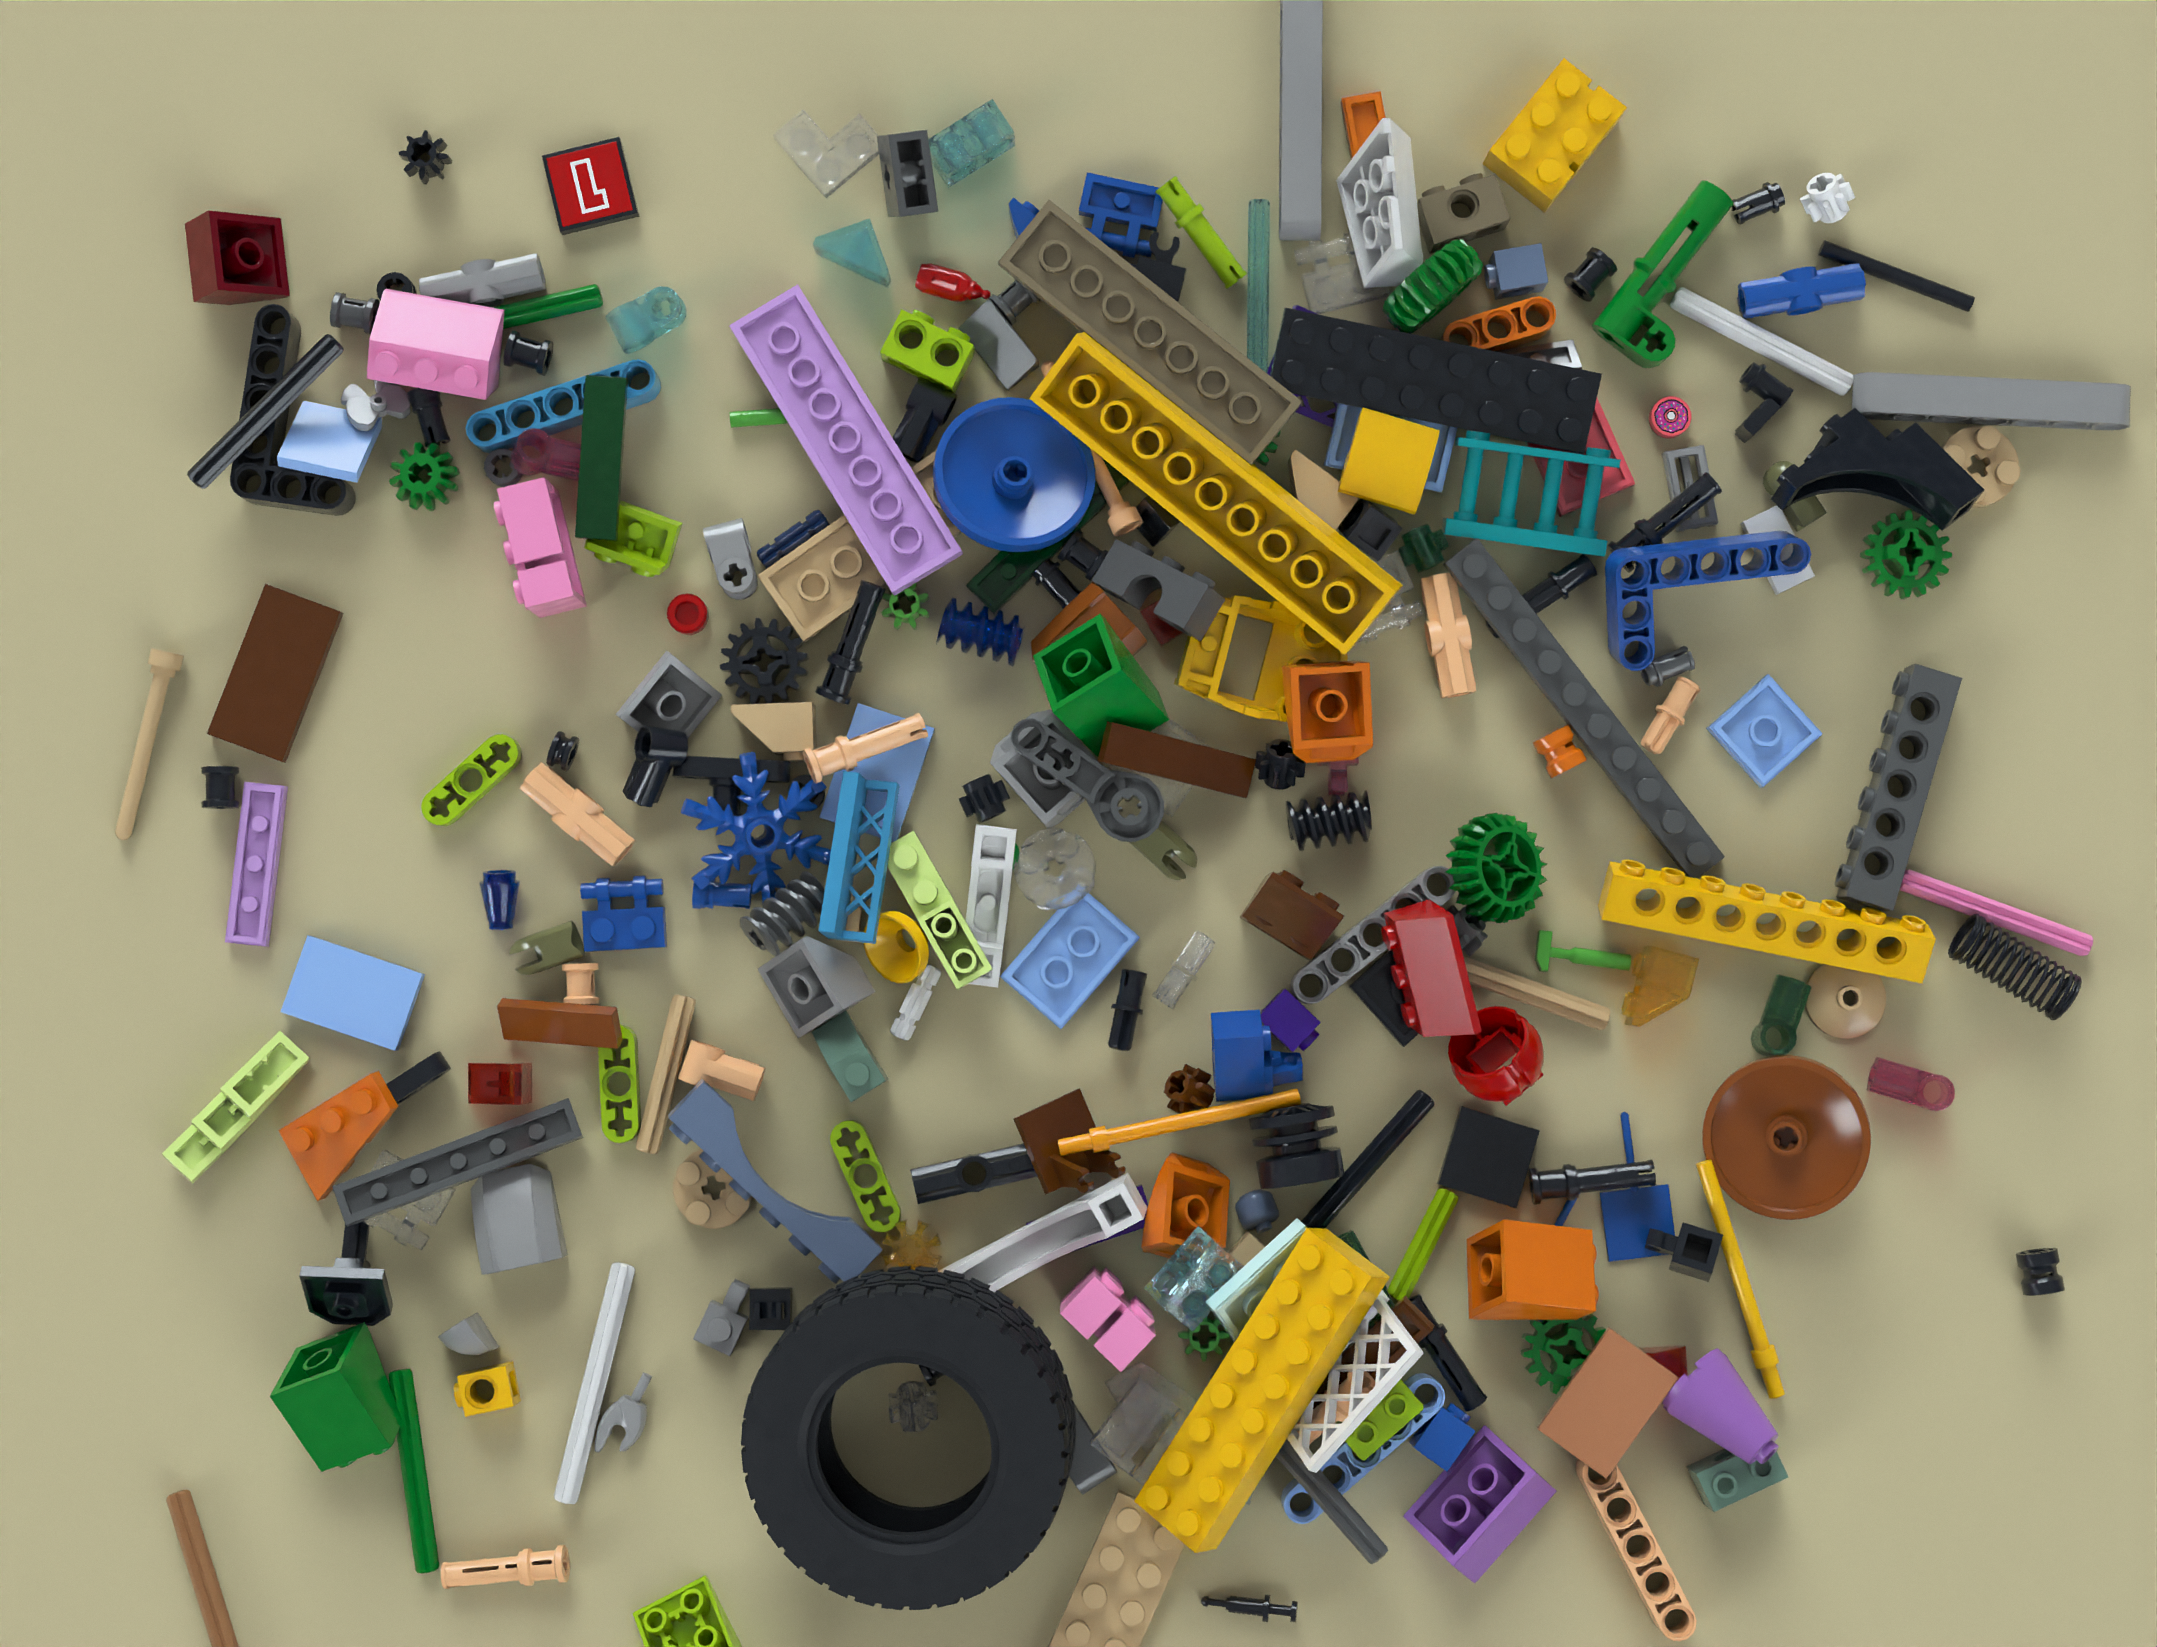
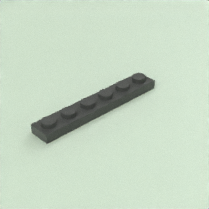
(457, 1162)

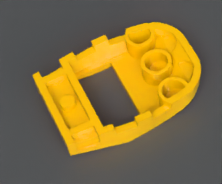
(1289, 643)

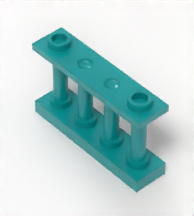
(1544, 532)

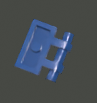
(1124, 204)
(623, 928)

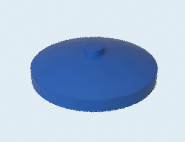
(1012, 475)

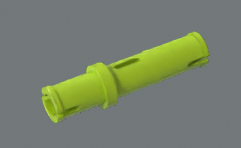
(1200, 231)

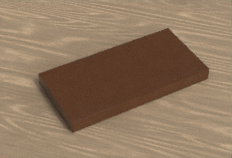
(275, 673)

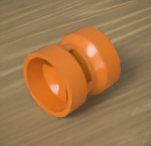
(1559, 751)

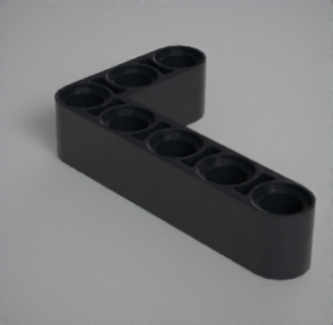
(257, 383)

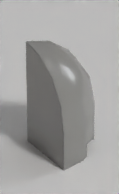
(469, 1337)

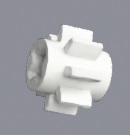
(1827, 198)

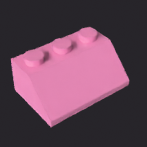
(436, 344)

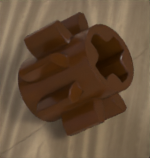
(1189, 1090)

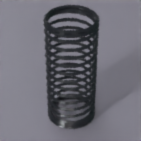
(1979, 926)

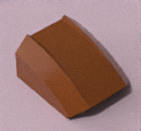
(1082, 609)

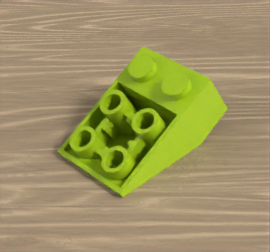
(686, 1619)

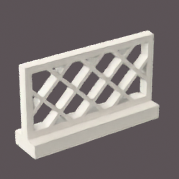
(1360, 1404)

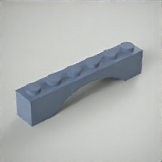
(833, 1239)

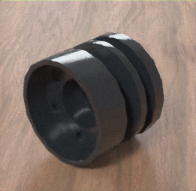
(1296, 1146)

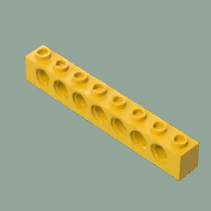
(1902, 960)

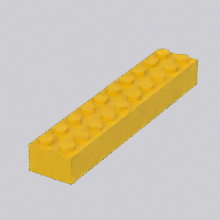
(1216, 493)

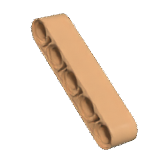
(1646, 1561)

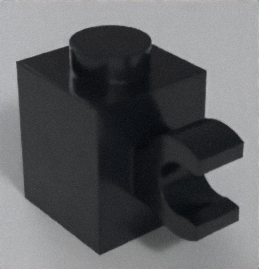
(1161, 271)
(1692, 1250)

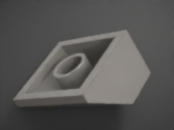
(814, 983)

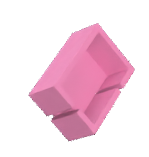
(539, 548)
(1101, 1309)

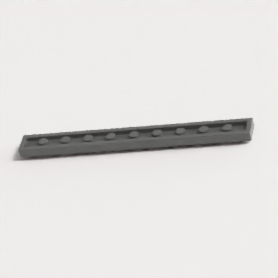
(1583, 710)

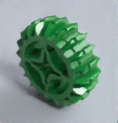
(1432, 286)
(1496, 868)

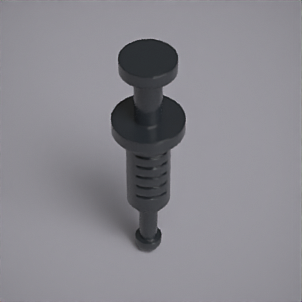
(1253, 1606)

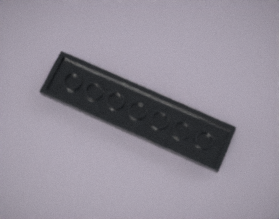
(1435, 380)

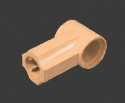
(721, 1070)

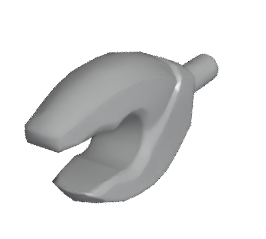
(628, 1413)

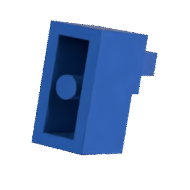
(1244, 1059)

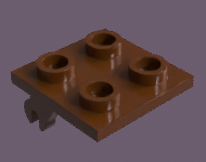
(1059, 1120)

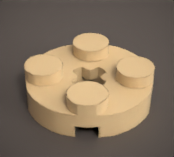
(1998, 455)
(701, 1207)

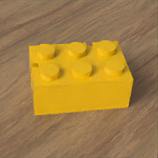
(1552, 132)

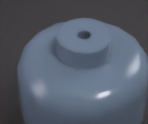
(1257, 1210)

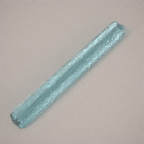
(1258, 282)

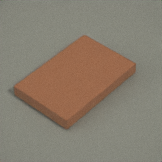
(1607, 1402)

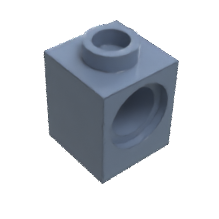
(1516, 271)

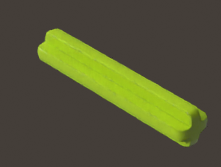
(1422, 1244)

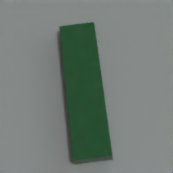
(601, 458)

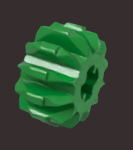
(410, 483)

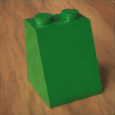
(1096, 681)
(338, 1398)

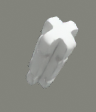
(915, 1003)

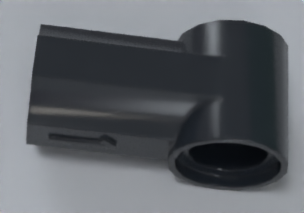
(926, 411)
(656, 754)

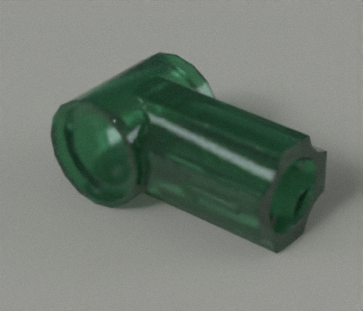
(1782, 1012)

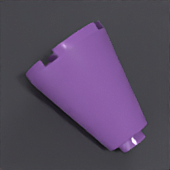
(1722, 1409)

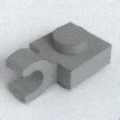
(722, 1322)

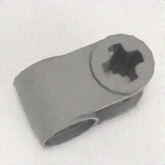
(729, 553)

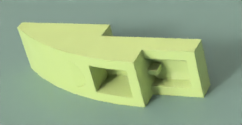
(936, 911)

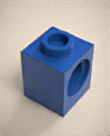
(1444, 1436)

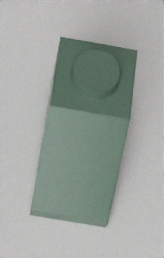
(849, 1056)

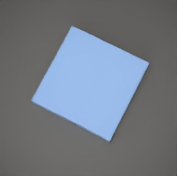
(327, 443)
(1764, 731)

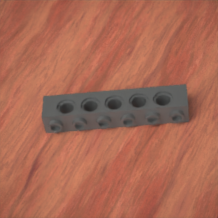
(1938, 695)

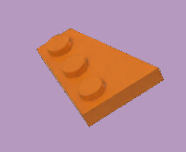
(337, 1130)

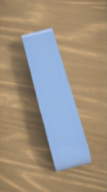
(1353, 1467)

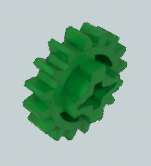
(1903, 571)
(1560, 1368)

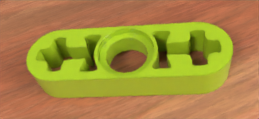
(487, 753)
(605, 1073)
(845, 1152)

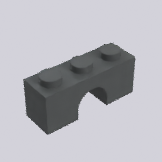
(1185, 600)

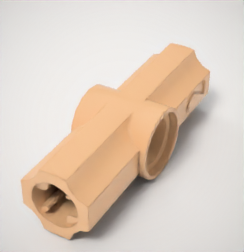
(1448, 635)
(577, 814)

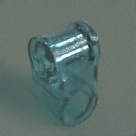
(642, 321)

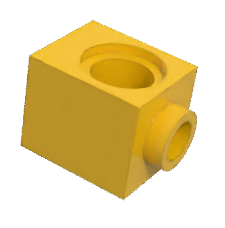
(505, 1386)

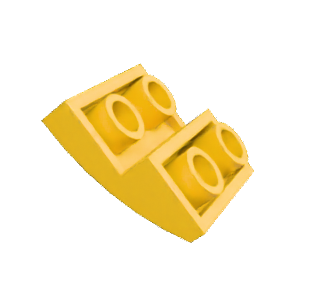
(1388, 460)

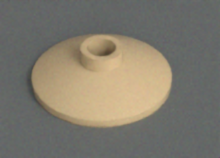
(1828, 1009)

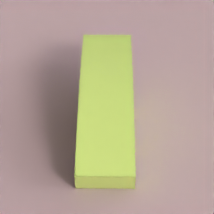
(236, 1106)

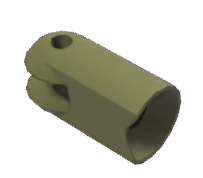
(1800, 513)
(1162, 846)
(552, 947)

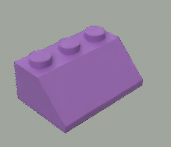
(1479, 1504)

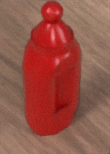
(948, 284)

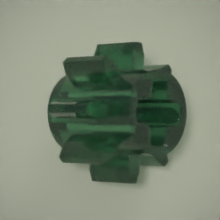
(1423, 548)

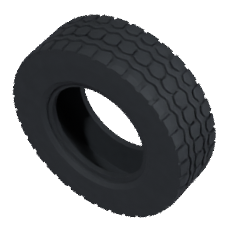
(885, 1548)

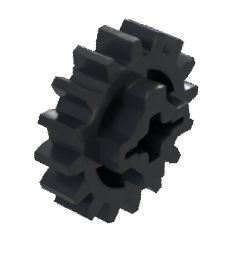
(761, 644)

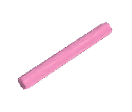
(1996, 912)

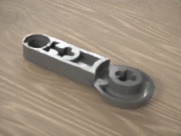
(1098, 785)

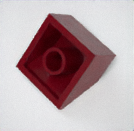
(236, 258)

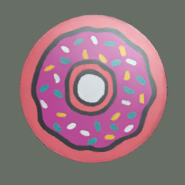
(1670, 417)

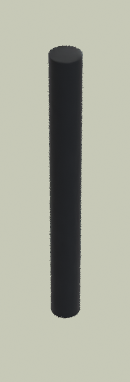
(1897, 276)

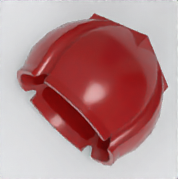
(1479, 1055)

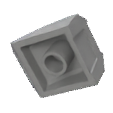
(1038, 790)
(516, 1219)

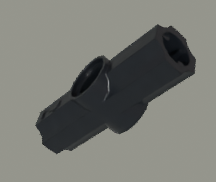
(946, 1179)

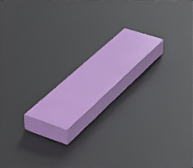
(256, 864)

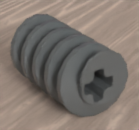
(785, 914)

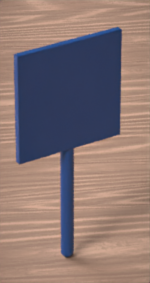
(1633, 1211)

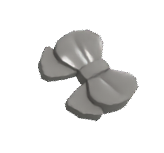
(365, 410)

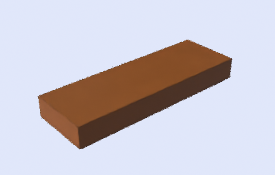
(560, 1023)

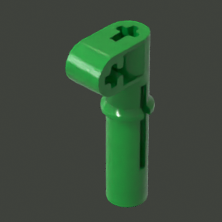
(1629, 309)

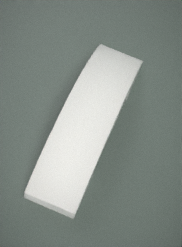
(990, 894)

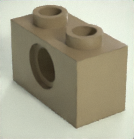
(1479, 195)

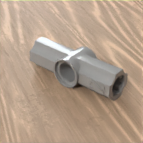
(487, 281)

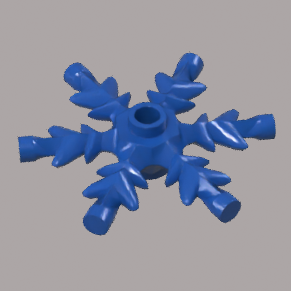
(772, 838)

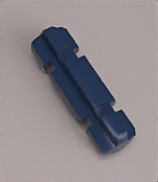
(792, 538)

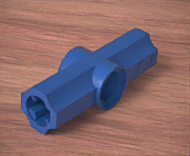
(1801, 291)

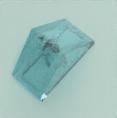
(856, 250)

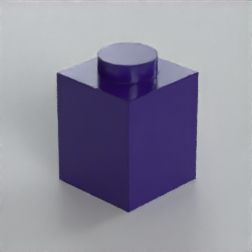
(1290, 1021)

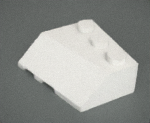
(1382, 207)

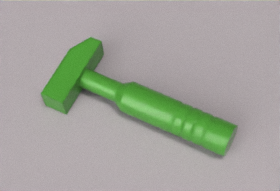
(757, 417)
(1577, 955)

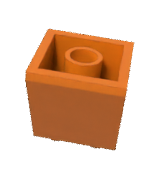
(1531, 1272)

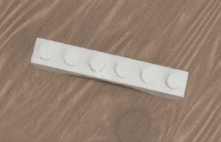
(1055, 1234)

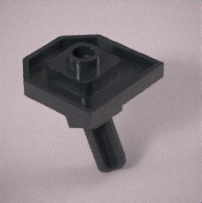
(350, 1289)

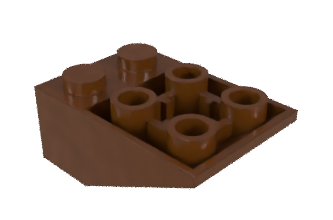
(1292, 914)

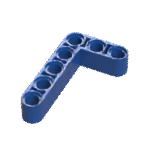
(1686, 572)

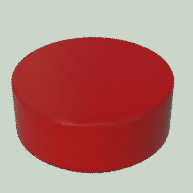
(687, 614)

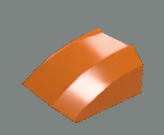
(1328, 709)
(1183, 1198)

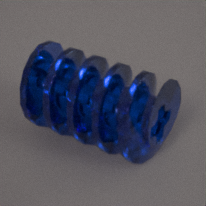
(981, 631)

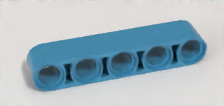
(544, 404)

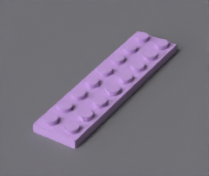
(846, 440)

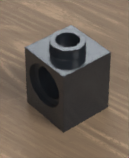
(1370, 528)

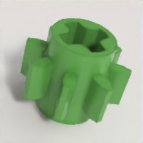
(916, 607)
(1212, 1342)

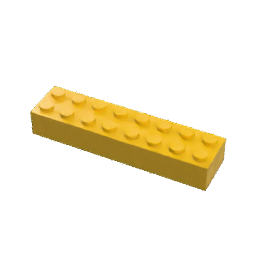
(1261, 1389)

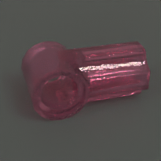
(557, 457)
(1907, 1084)

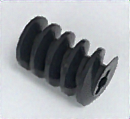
(1330, 820)

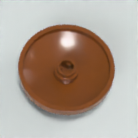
(1787, 1137)

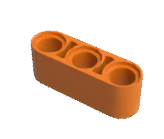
(1512, 318)

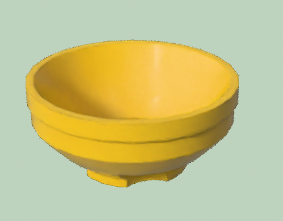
(891, 953)

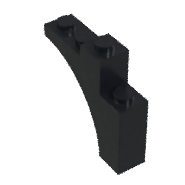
(1900, 468)

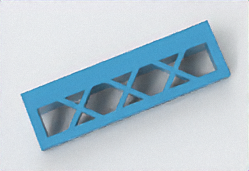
(843, 858)

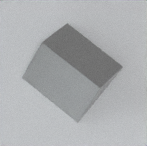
(669, 698)

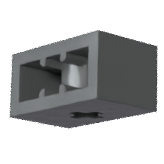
(907, 173)

